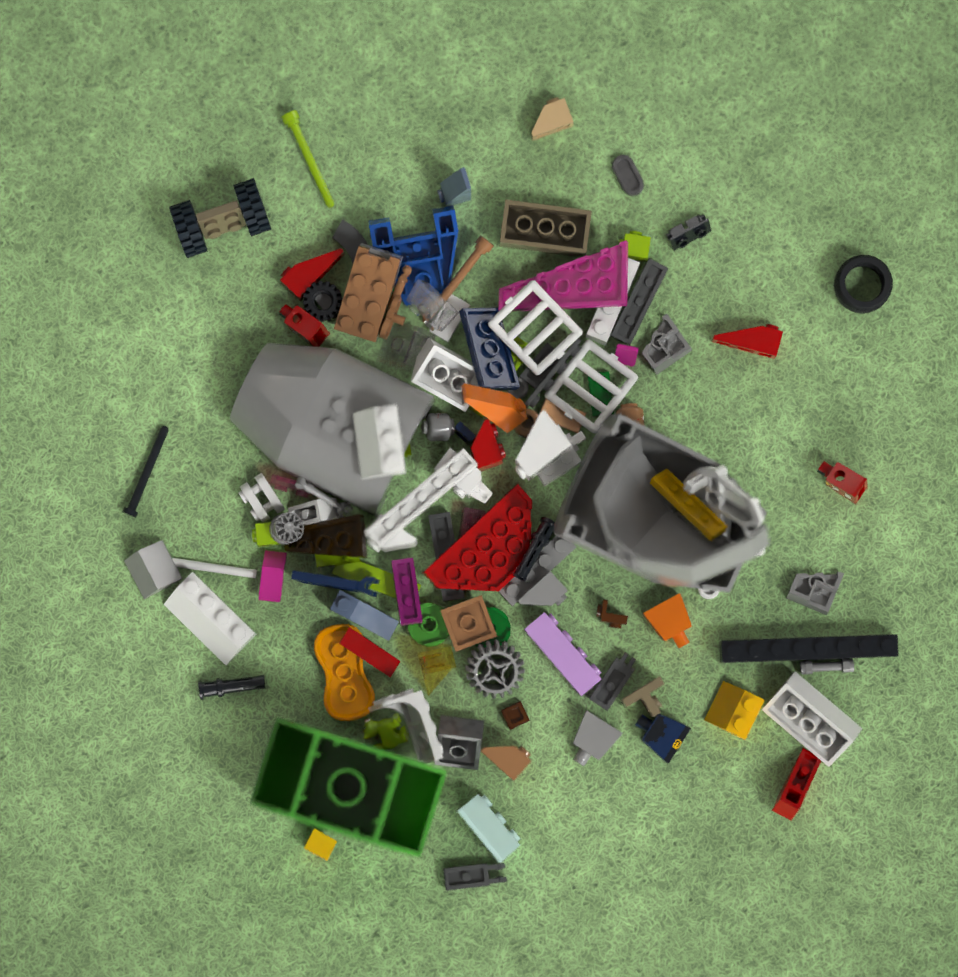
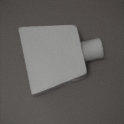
(593, 738)

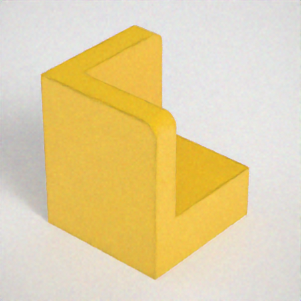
(320, 844)

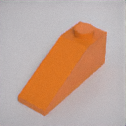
(496, 405)

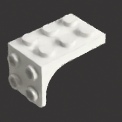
(419, 724)

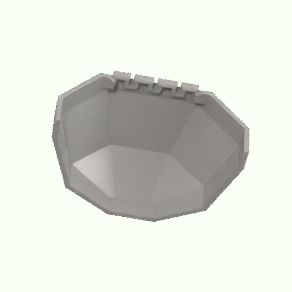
(653, 534)

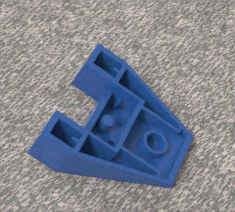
(427, 253)

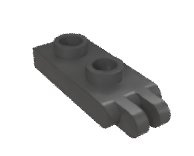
(613, 682)

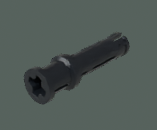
(539, 540)
(220, 687)

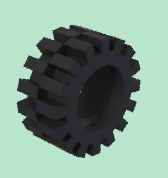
(313, 292)

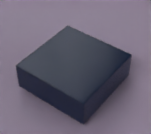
(464, 433)

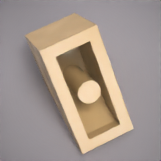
(552, 119)

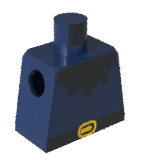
(662, 735)

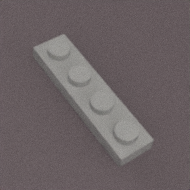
(547, 560)

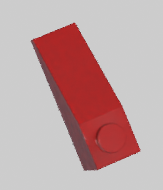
(308, 272)
(756, 340)
(796, 785)

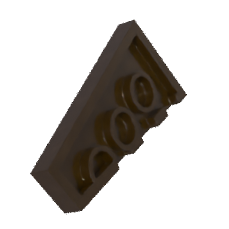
(333, 538)

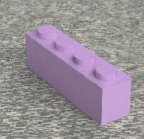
(563, 655)

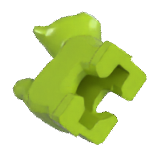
(387, 730)

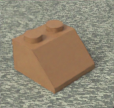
(508, 759)

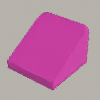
(626, 354)

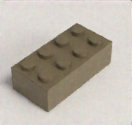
(545, 228)

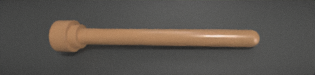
(482, 246)

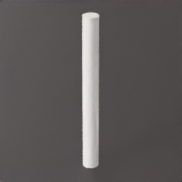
(216, 568)

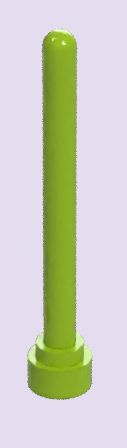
(291, 119)

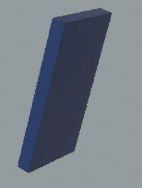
(488, 353)

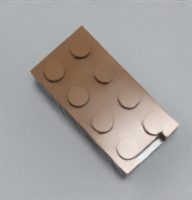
(368, 292)

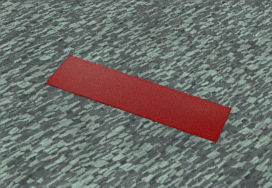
(369, 652)

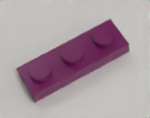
(406, 591)

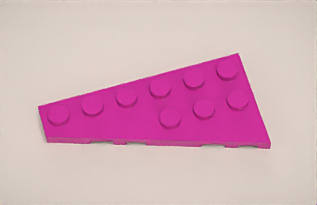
(581, 283)

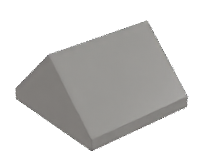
(153, 569)

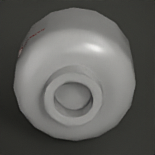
(438, 427)

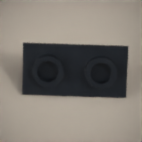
(697, 228)

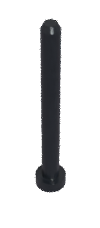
(131, 509)

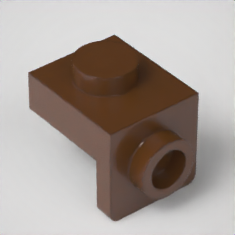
(614, 620)

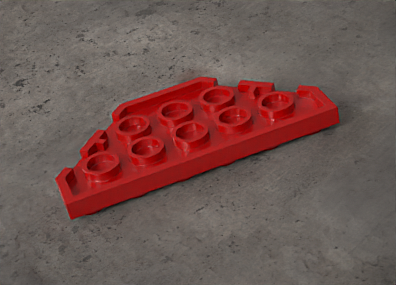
(489, 549)

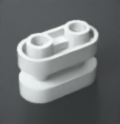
(249, 493)

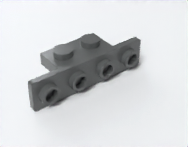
(545, 380)

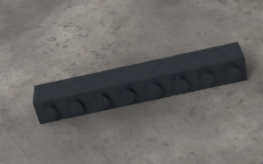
(808, 648)

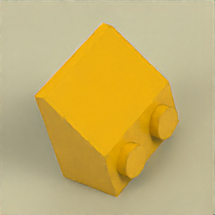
(734, 710)

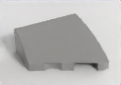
(666, 346)
(815, 590)

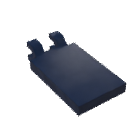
(337, 583)

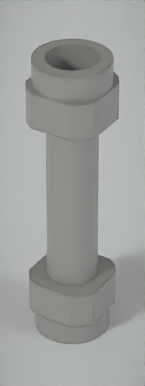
(808, 667)

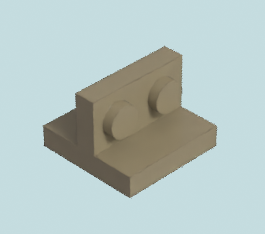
(650, 702)

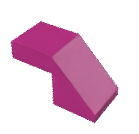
(272, 576)

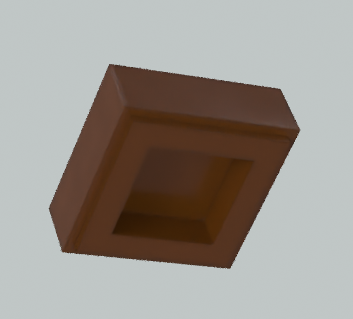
(515, 715)

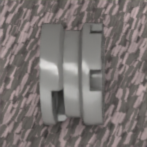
(285, 528)

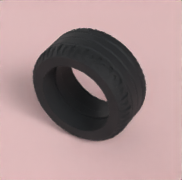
(879, 268)

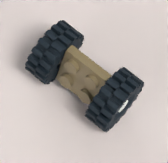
(220, 219)

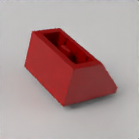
(485, 447)

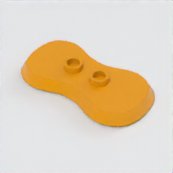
(347, 688)

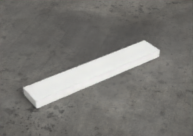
(421, 498)

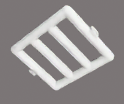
(508, 338)
(619, 393)

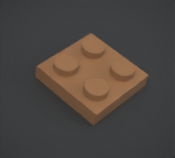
(468, 623)

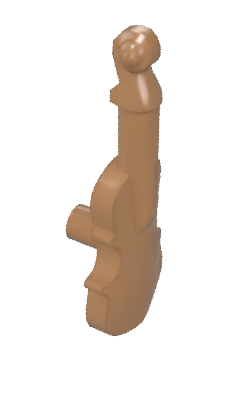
(391, 316)

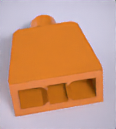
(670, 620)

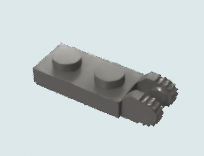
(471, 876)

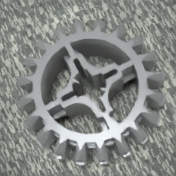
(489, 674)

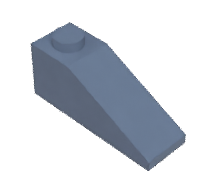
(455, 188)
(364, 615)

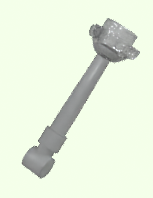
(343, 509)

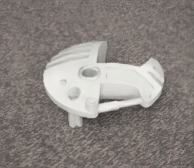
(725, 499)

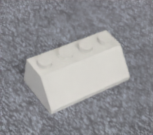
(209, 618)
(812, 719)

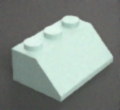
(489, 827)

